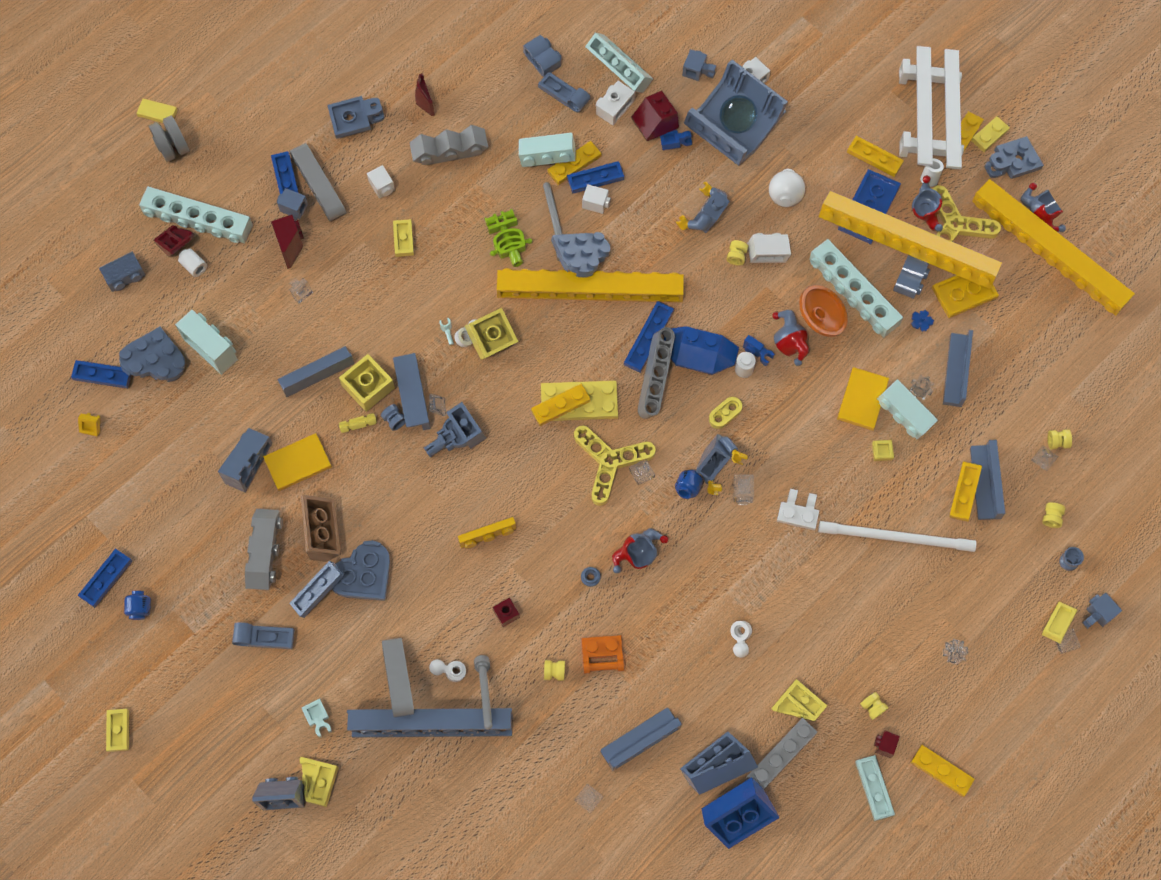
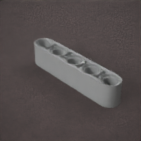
(317, 182)
(650, 378)
(397, 677)

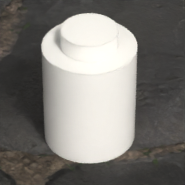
(933, 172)
(192, 262)
(745, 364)

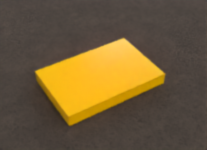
(961, 295)
(860, 398)
(297, 462)

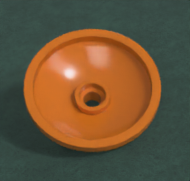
(823, 311)

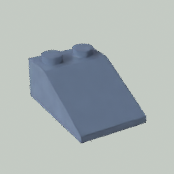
(279, 794)

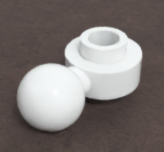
(462, 332)
(741, 648)
(438, 667)

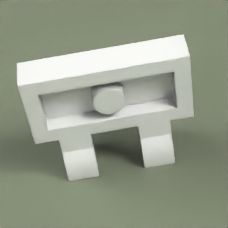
(798, 515)

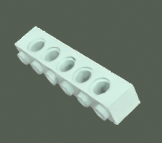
(154, 198)
(866, 291)

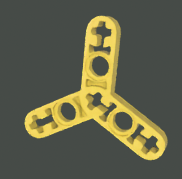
(955, 216)
(601, 458)

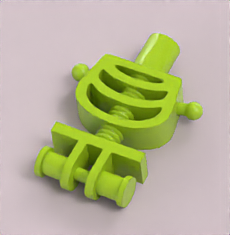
(512, 239)

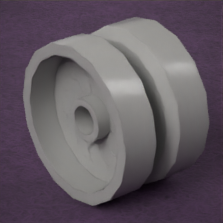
(167, 139)

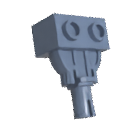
(457, 432)

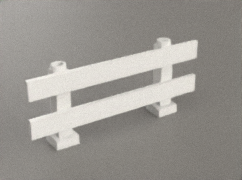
(925, 75)

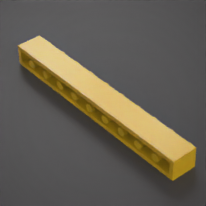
(910, 239)
(1053, 247)
(599, 286)

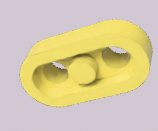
(724, 413)

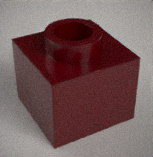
(506, 618)
(886, 744)

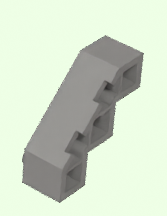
(449, 146)
(262, 549)

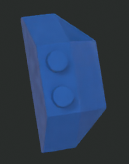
(702, 350)

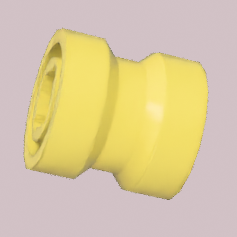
(737, 252)
(1059, 439)
(1054, 515)
(554, 669)
(874, 705)

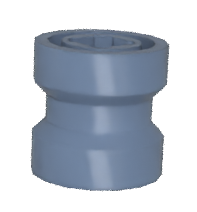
(393, 417)
(1074, 555)

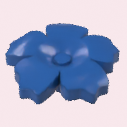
(921, 320)

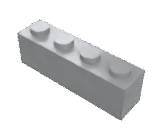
(783, 753)

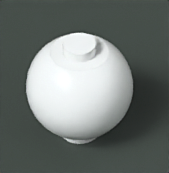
(787, 188)

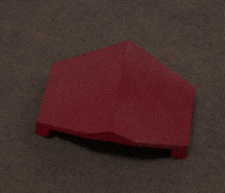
(422, 96)
(173, 239)

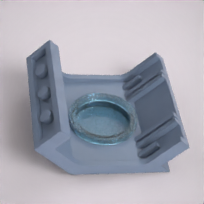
(737, 114)

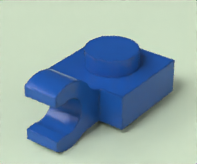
(674, 139)
(756, 348)

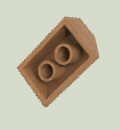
(320, 528)

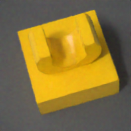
(89, 424)

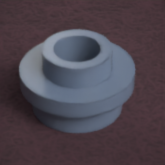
(590, 571)

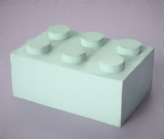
(207, 341)

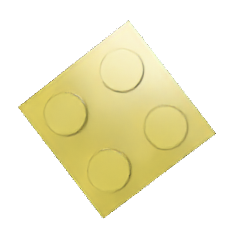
(491, 333)
(367, 382)

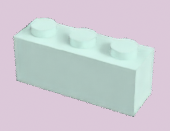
(547, 149)
(907, 409)

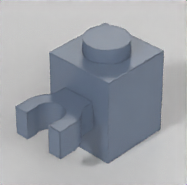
(696, 66)
(292, 203)
(1102, 610)

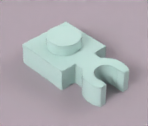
(315, 715)

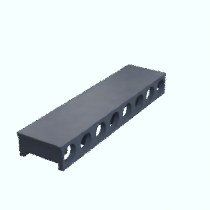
(430, 722)

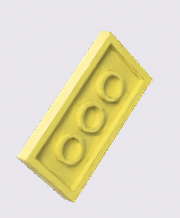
(602, 399)

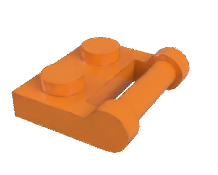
(602, 648)

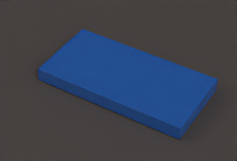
(875, 192)

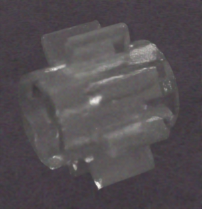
(922, 381)
(955, 651)

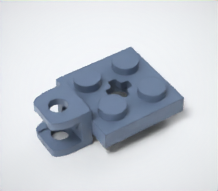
(362, 113)
(1005, 159)

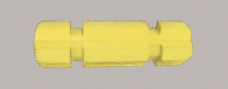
(358, 422)

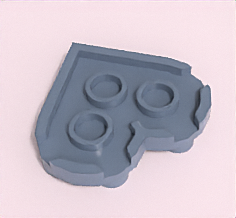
(581, 251)
(153, 356)
(364, 572)

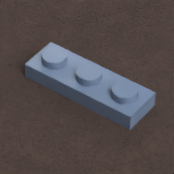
(316, 589)

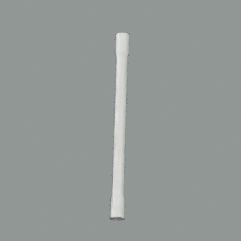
(835, 528)

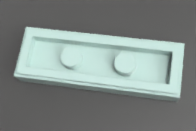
(874, 788)

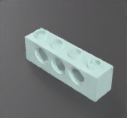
(619, 62)

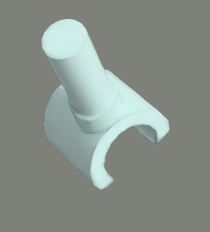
(446, 328)

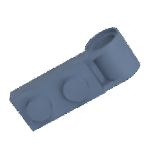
(563, 92)
(262, 637)

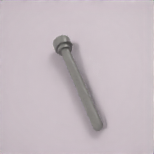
(552, 209)
(482, 665)

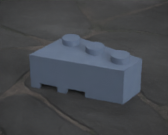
(245, 460)
(718, 764)

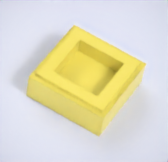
(882, 450)

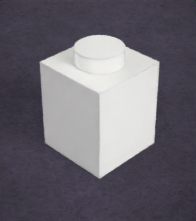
(381, 182)
(595, 199)

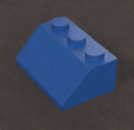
(739, 813)

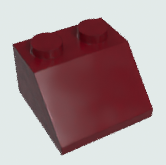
(655, 116)
(289, 238)

